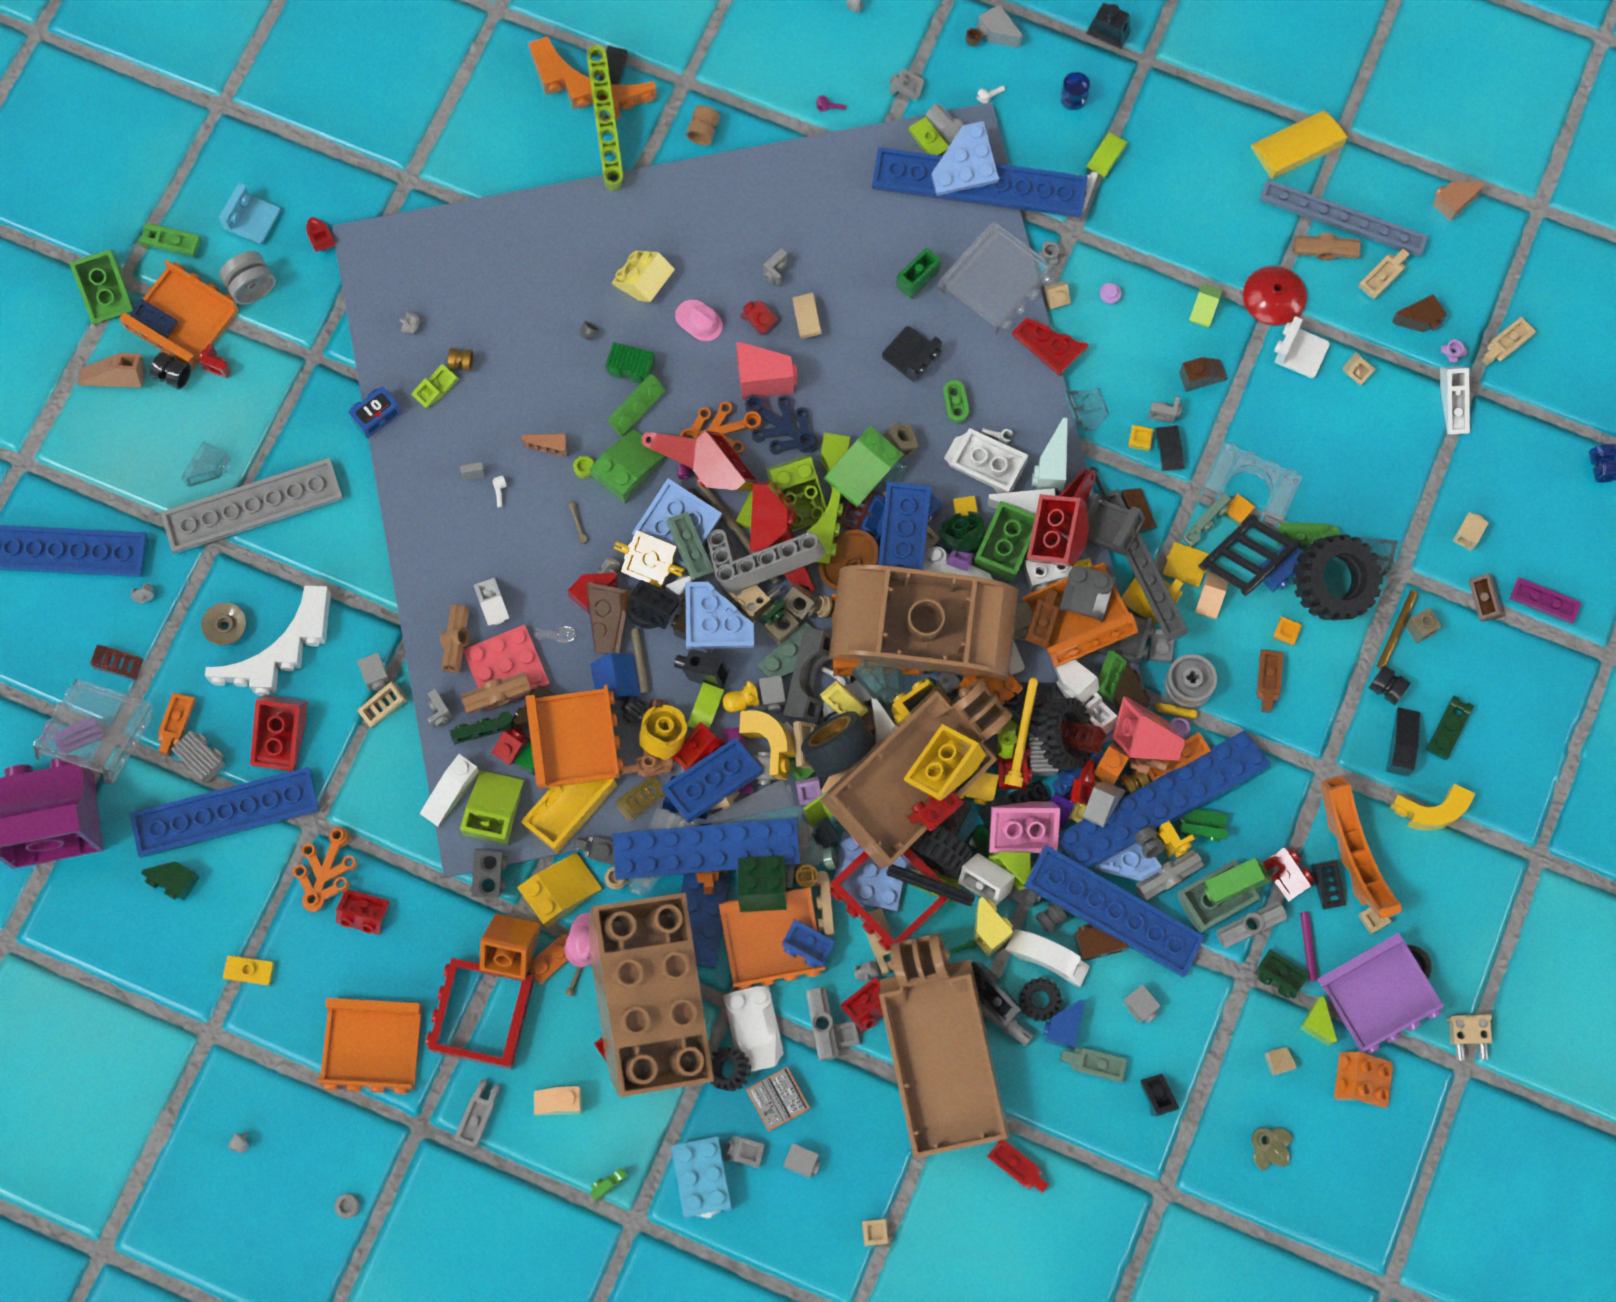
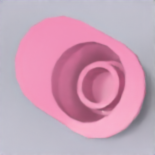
(699, 320)
(577, 944)

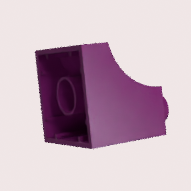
(48, 814)

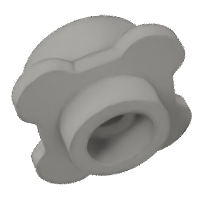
(1051, 247)

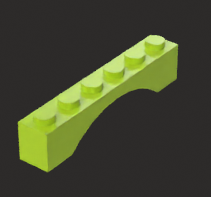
(832, 450)

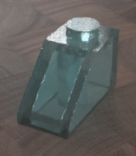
(206, 465)
(880, 680)

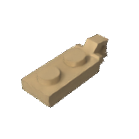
(1383, 274)
(1508, 341)

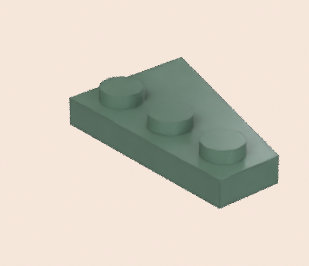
(783, 658)

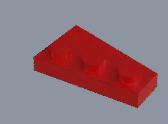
(1050, 347)

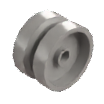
(247, 277)
(1178, 685)

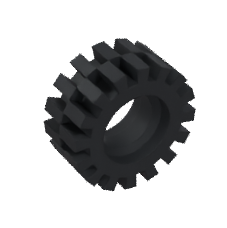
(1040, 985)
(740, 1068)

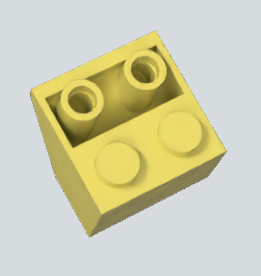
(643, 275)
(990, 929)

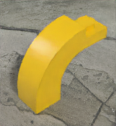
(761, 725)
(1434, 818)

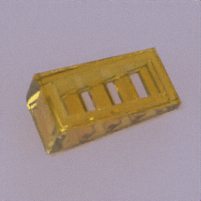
(624, 808)

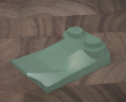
(1207, 913)

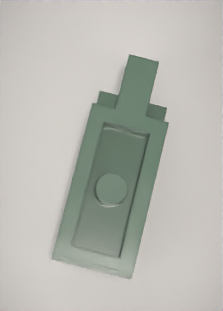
(1206, 521)
(1096, 1064)

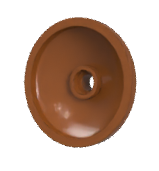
(853, 548)

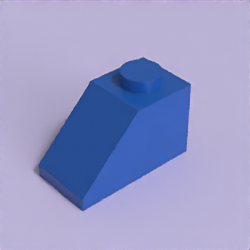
(1064, 1026)

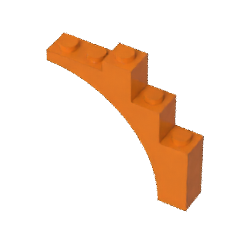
(558, 75)
(1354, 851)

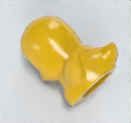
(740, 700)

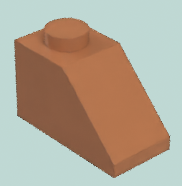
(1456, 197)

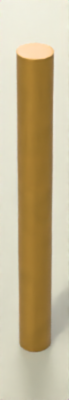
(1398, 627)

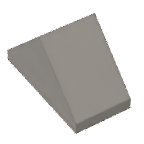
(1102, 803)

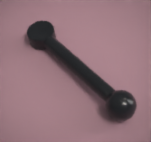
(1104, 497)

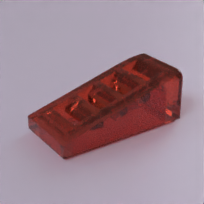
(852, 526)
(100, 651)
(1093, 740)

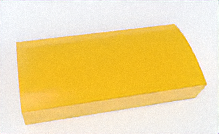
(1299, 144)
(565, 811)

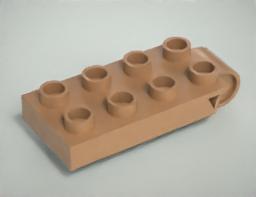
(873, 796)
(940, 1049)

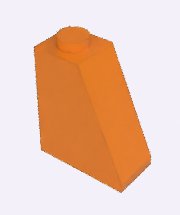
(1111, 764)

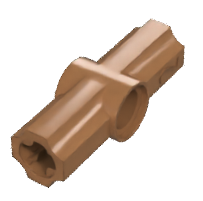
(1326, 247)
(455, 638)
(495, 693)

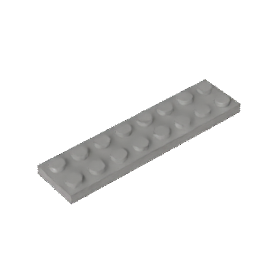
(251, 506)

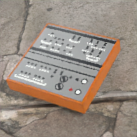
(778, 1099)

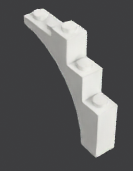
(286, 652)

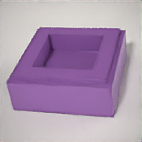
(960, 560)

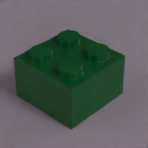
(762, 883)

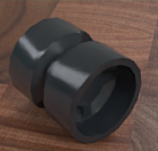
(170, 370)
(1389, 685)

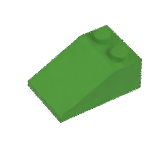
(102, 285)
(625, 466)
(863, 466)

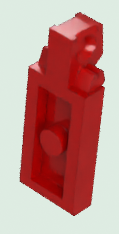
(1017, 1166)

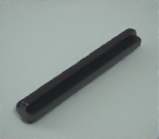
(930, 885)

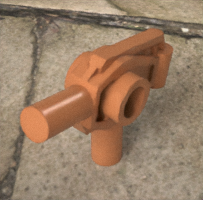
(1142, 765)
(649, 766)

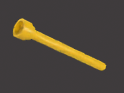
(1014, 776)

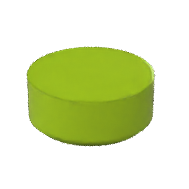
(582, 465)

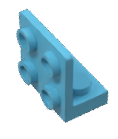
(248, 215)

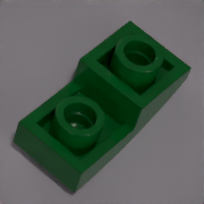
(773, 613)

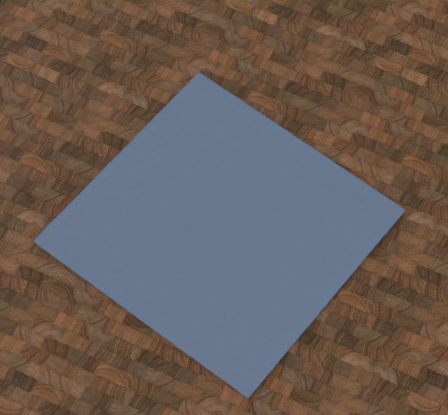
(516, 286)

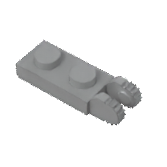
(476, 1116)

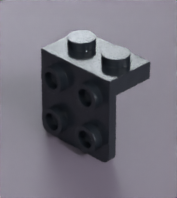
(912, 353)

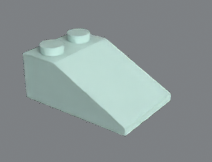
(1052, 463)

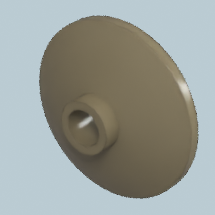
(219, 615)

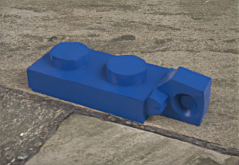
(1066, 776)

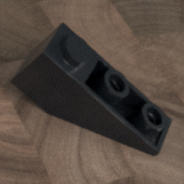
(1033, 792)

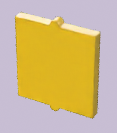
(1183, 564)

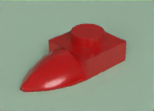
(319, 234)
(1084, 785)

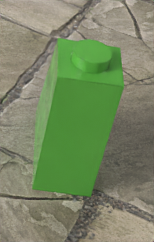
(1237, 881)

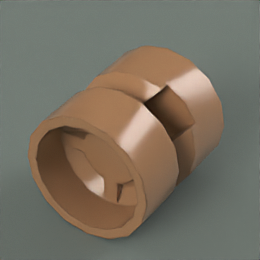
(703, 125)

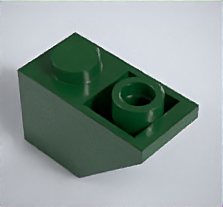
(173, 878)

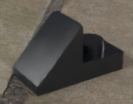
(1158, 1095)

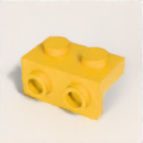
(1172, 842)

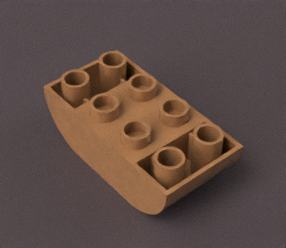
(924, 621)
(649, 995)

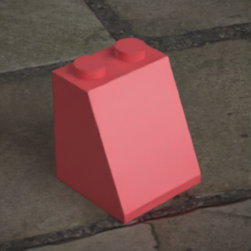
(764, 372)
(1146, 734)

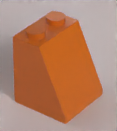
(508, 946)

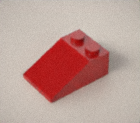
(277, 732)

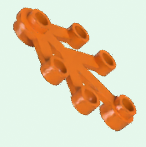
(715, 426)
(324, 873)

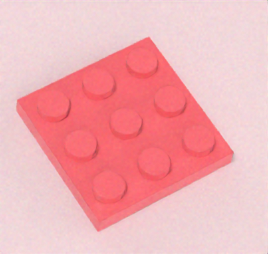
(505, 657)

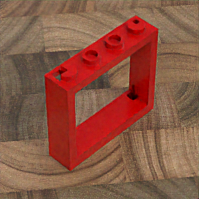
(869, 923)
(516, 1026)

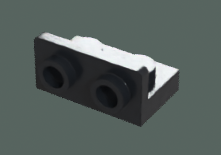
(652, 604)

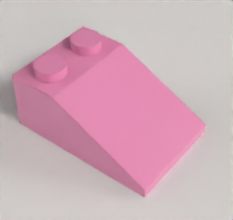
(1024, 827)

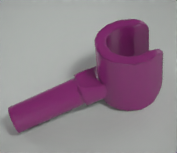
(824, 105)
(683, 471)

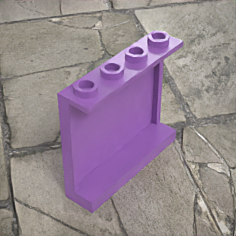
(1381, 994)

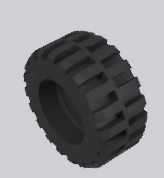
(1363, 571)

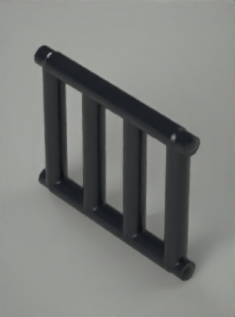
(1261, 574)

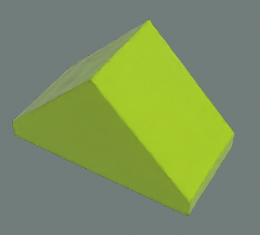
(1205, 305)
(1016, 863)
(1319, 1023)

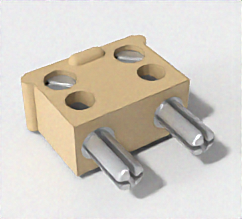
(753, 600)
(1469, 1029)

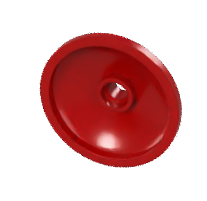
(1274, 306)

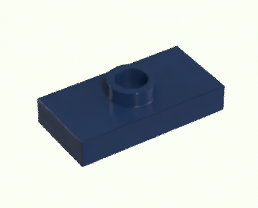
(154, 318)

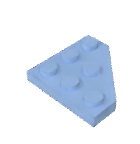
(966, 162)
(714, 620)
(1130, 864)

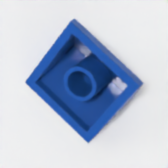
(618, 673)

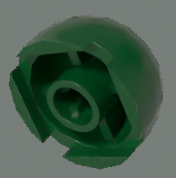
(963, 532)

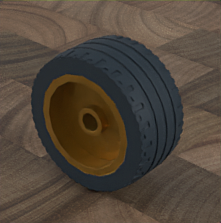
(837, 744)

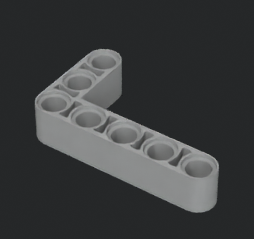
(763, 565)

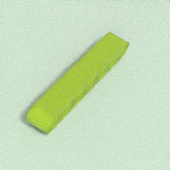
(605, 108)

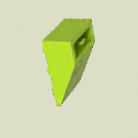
(801, 486)
(492, 808)

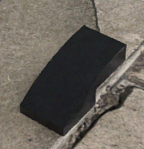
(1170, 448)

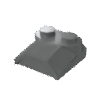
(1087, 592)

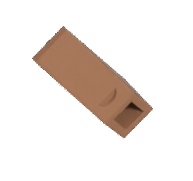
(114, 371)

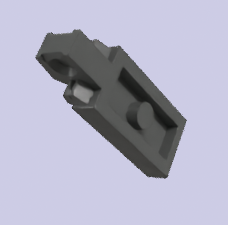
(597, 849)

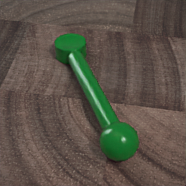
(970, 944)

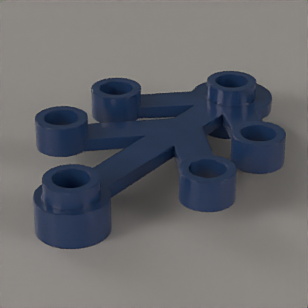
(782, 427)

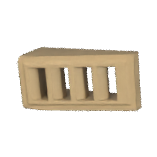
(387, 710)

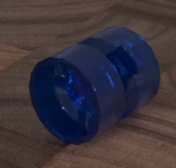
(1075, 91)
(1604, 460)

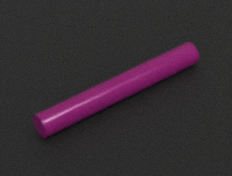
(1308, 946)

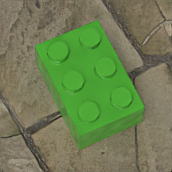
(1006, 542)

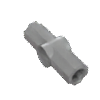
(944, 123)
(1170, 876)
(1264, 919)
(819, 1009)

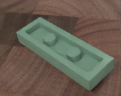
(689, 546)

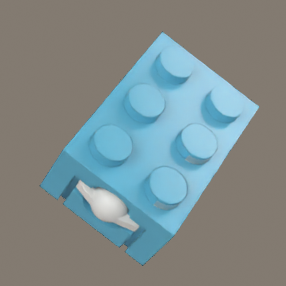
(701, 1178)

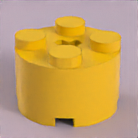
(663, 731)

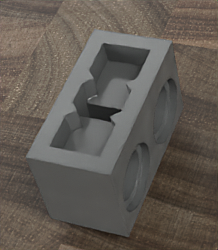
(482, 872)

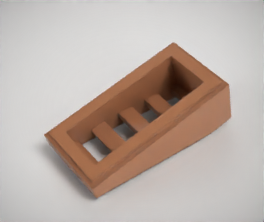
(547, 443)

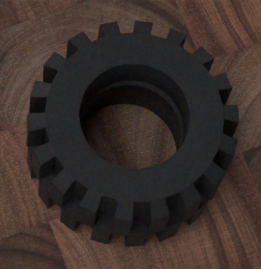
(942, 851)

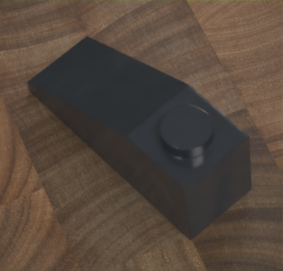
(1404, 742)
(994, 994)

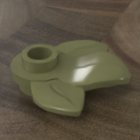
(1273, 1150)

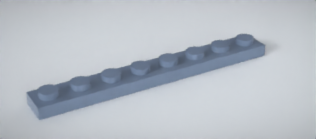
(1343, 218)

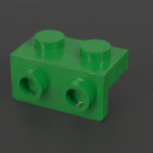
(1204, 823)

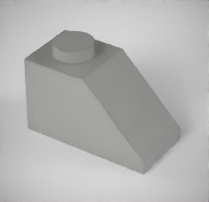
(999, 28)

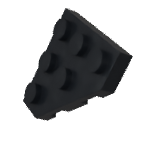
(1044, 693)

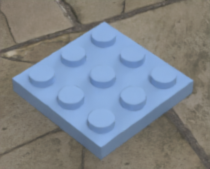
(674, 501)
(869, 883)

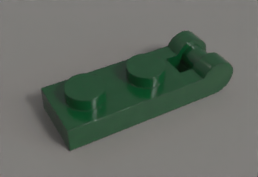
(483, 728)
(1449, 728)

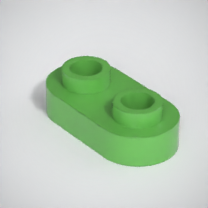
(957, 402)

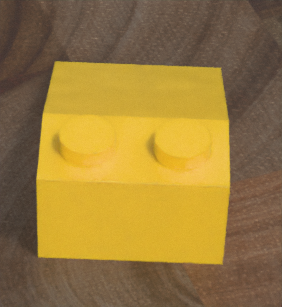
(945, 763)
(559, 889)

